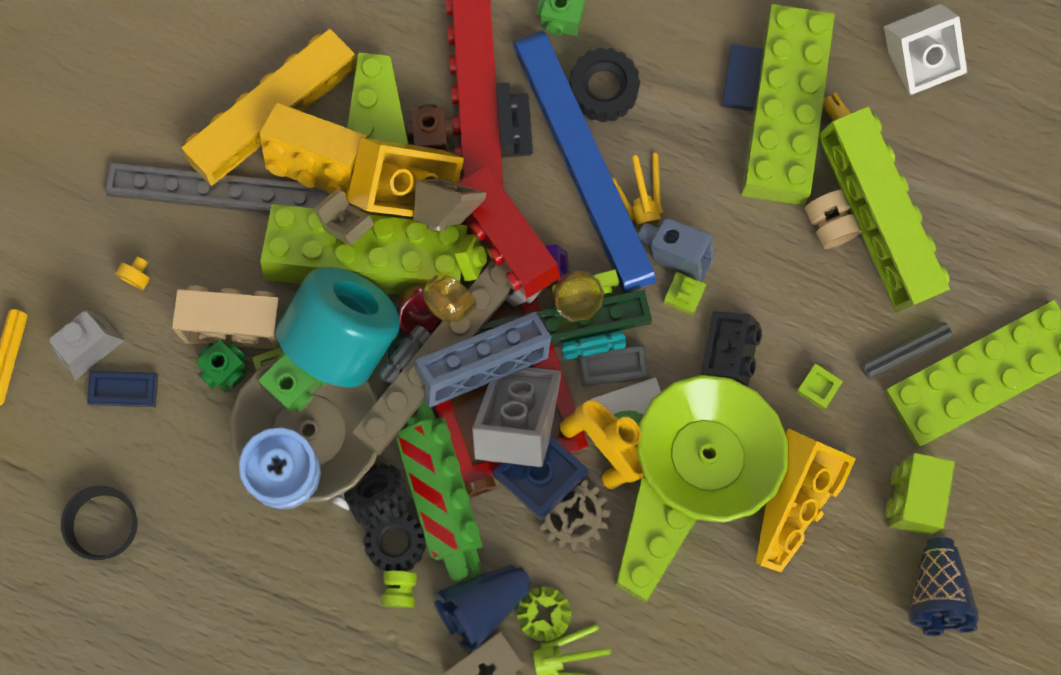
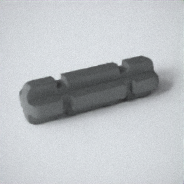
(404, 354)

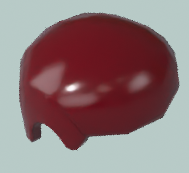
(414, 311)

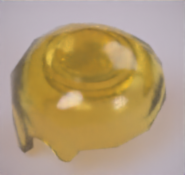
(578, 295)
(448, 299)

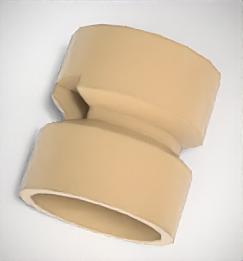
(837, 230)

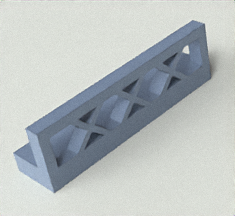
(484, 358)

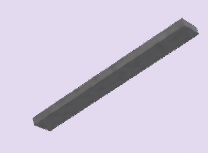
(191, 189)

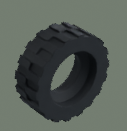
(609, 61)

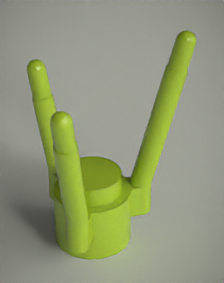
(548, 660)

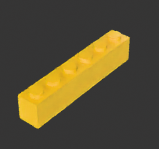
(296, 84)

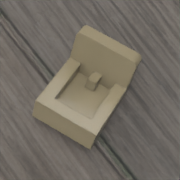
(342, 219)

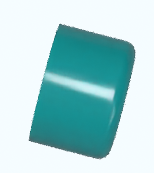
(338, 326)

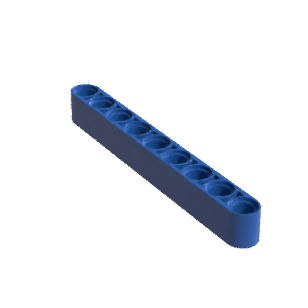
(584, 162)

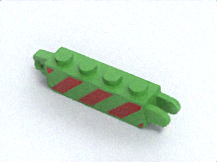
(440, 494)

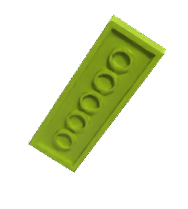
(979, 376)

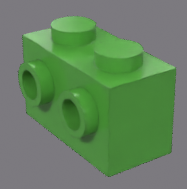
(290, 384)

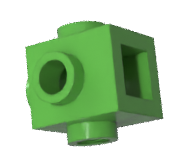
(561, 16)

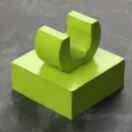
(684, 293)

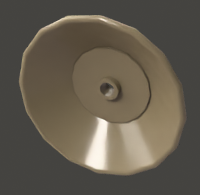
(333, 413)

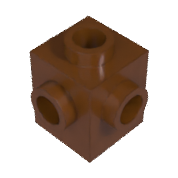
(429, 127)

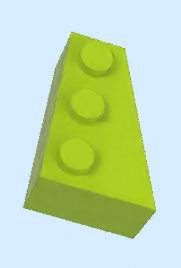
(375, 100)
(651, 542)

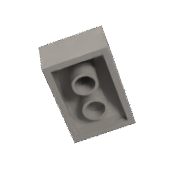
(517, 417)

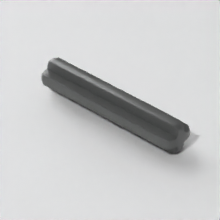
(906, 350)

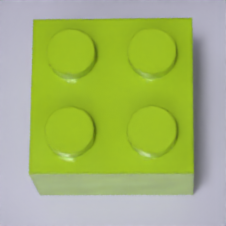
(920, 494)

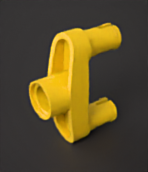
(612, 436)

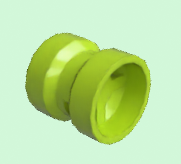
(399, 597)

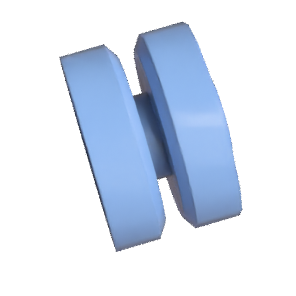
(271, 450)

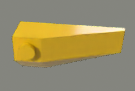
(811, 478)

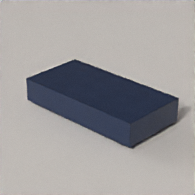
(742, 77)
(122, 389)

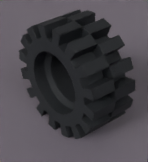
(386, 504)
(407, 558)

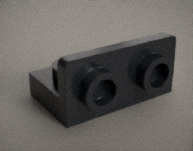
(514, 122)
(732, 346)

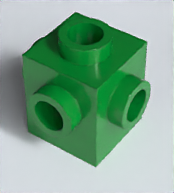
(227, 375)

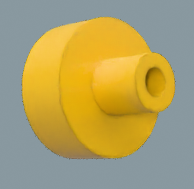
(134, 274)

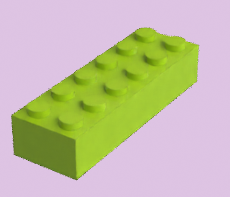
(788, 105)
(883, 209)
(389, 254)

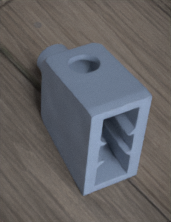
(680, 247)

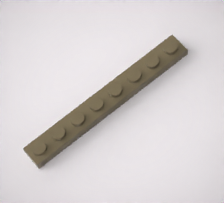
(408, 389)

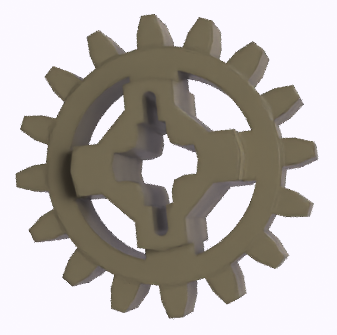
(588, 519)

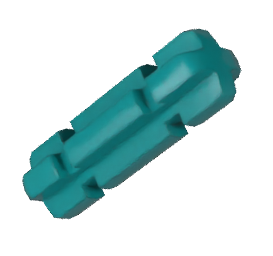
(593, 345)

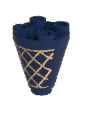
(942, 591)

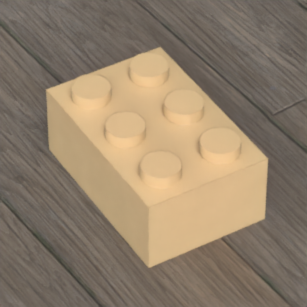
(227, 316)

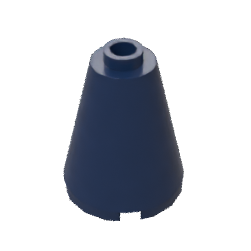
(481, 603)

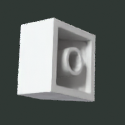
(926, 48)

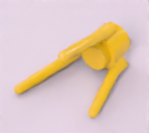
(644, 207)

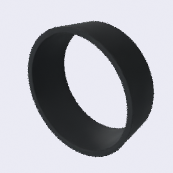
(71, 510)

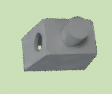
(84, 342)

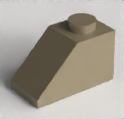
(444, 202)

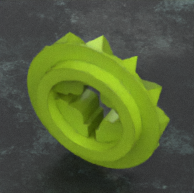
(528, 610)

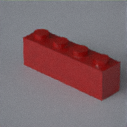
(510, 237)

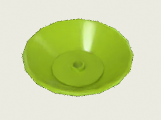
(729, 423)

